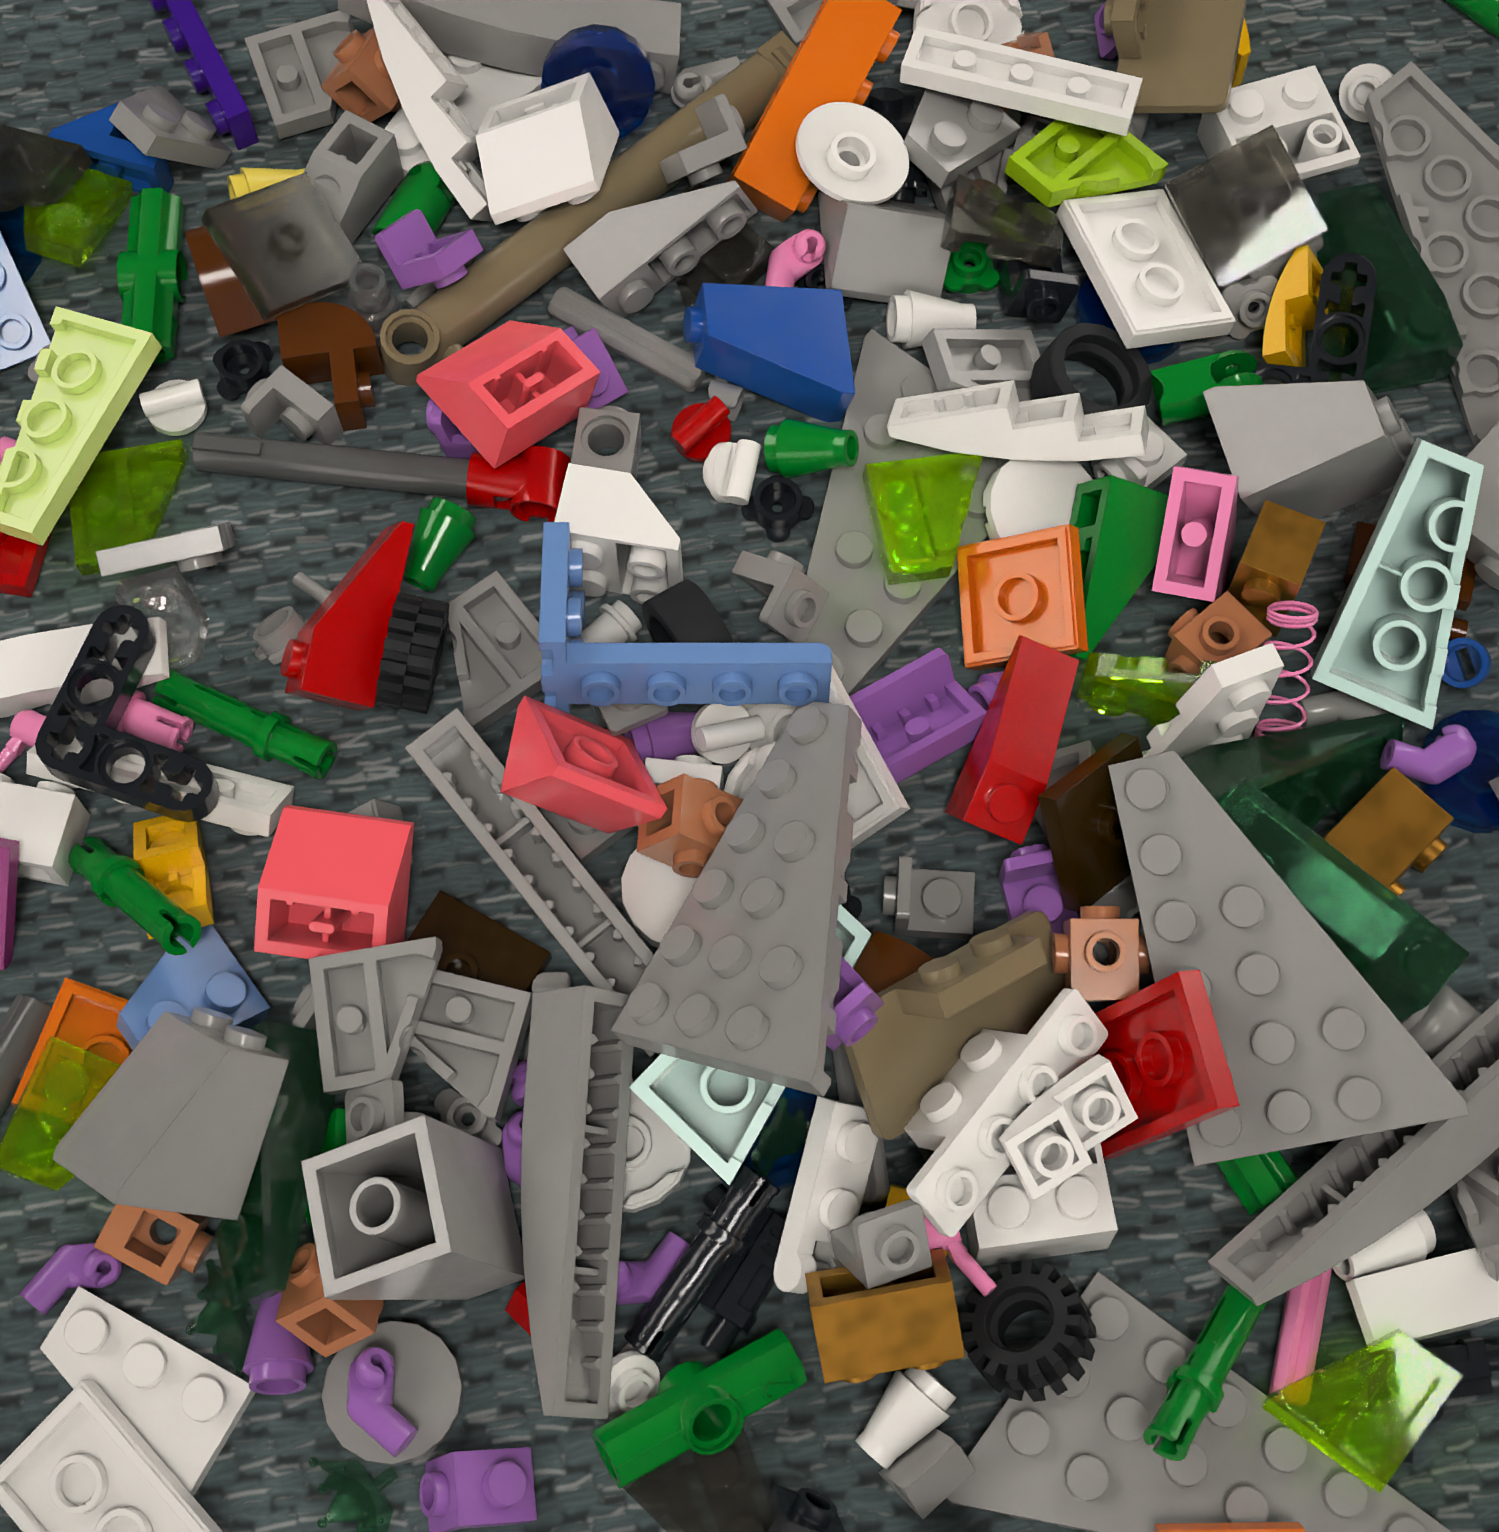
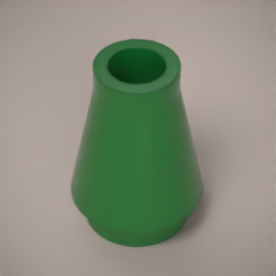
(808, 448)
(437, 542)

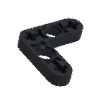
(1329, 297)
(103, 743)

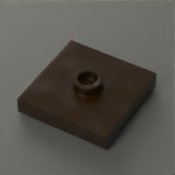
(1086, 826)
(480, 946)

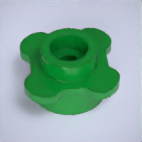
(970, 279)

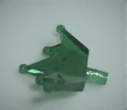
(781, 1138)
(221, 1320)
(357, 1495)

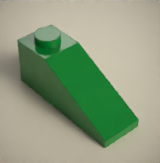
(1118, 546)

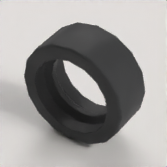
(1105, 352)
(684, 616)

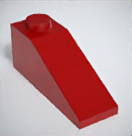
(344, 639)
(1016, 742)

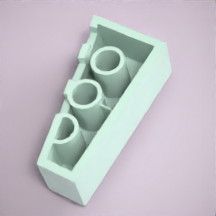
(1403, 596)
(721, 1110)

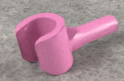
(23, 734)
(960, 1256)

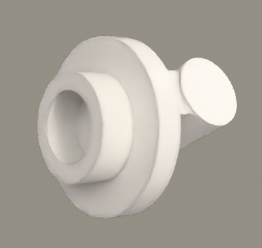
(1358, 85)
(175, 406)
(731, 471)
(725, 732)
(633, 1380)

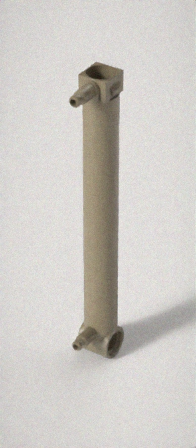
(536, 250)

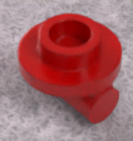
(700, 429)

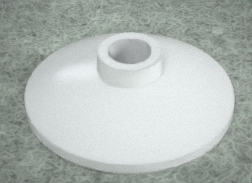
(852, 153)

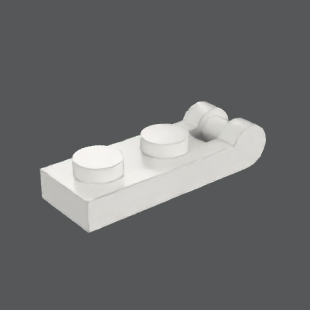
(825, 1190)

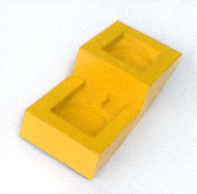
(1292, 310)
(175, 863)

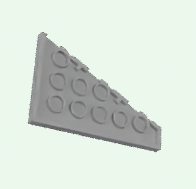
(1448, 204)
(862, 612)
(755, 947)
(1296, 1020)
(1089, 1470)

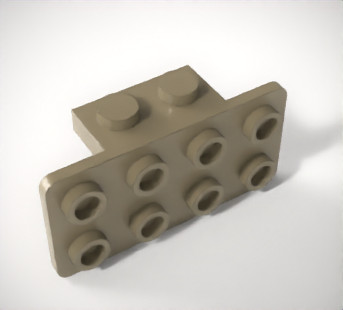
(1179, 50)
(991, 983)

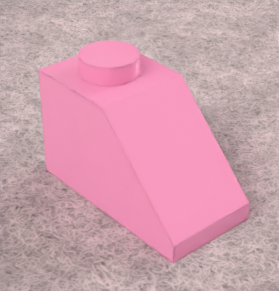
(1197, 534)

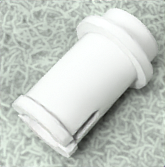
(614, 625)

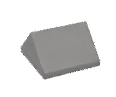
(882, 248)

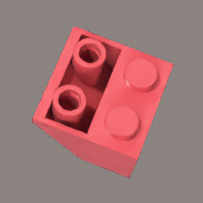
(511, 387)
(333, 883)

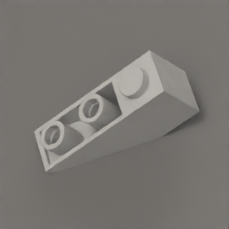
(355, 171)
(649, 244)

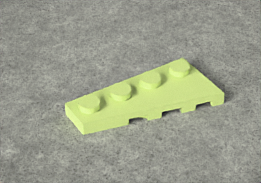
(74, 407)

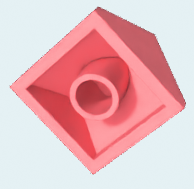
(578, 770)

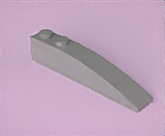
(521, 32)
(531, 856)
(1371, 1180)
(574, 1192)

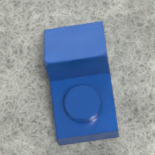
(114, 152)

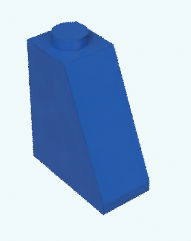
(776, 344)

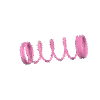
(1291, 622)

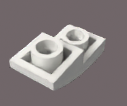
(1065, 1122)

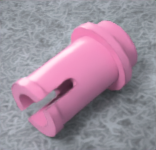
(155, 723)

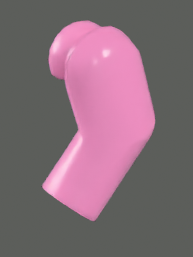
(795, 258)

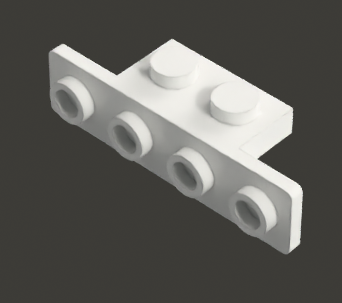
(980, 1099)

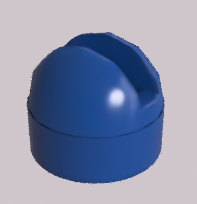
(1454, 671)

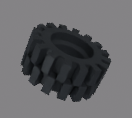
(412, 653)
(1048, 1360)

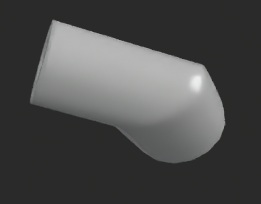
(698, 78)
(1334, 708)

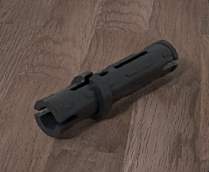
(703, 1261)

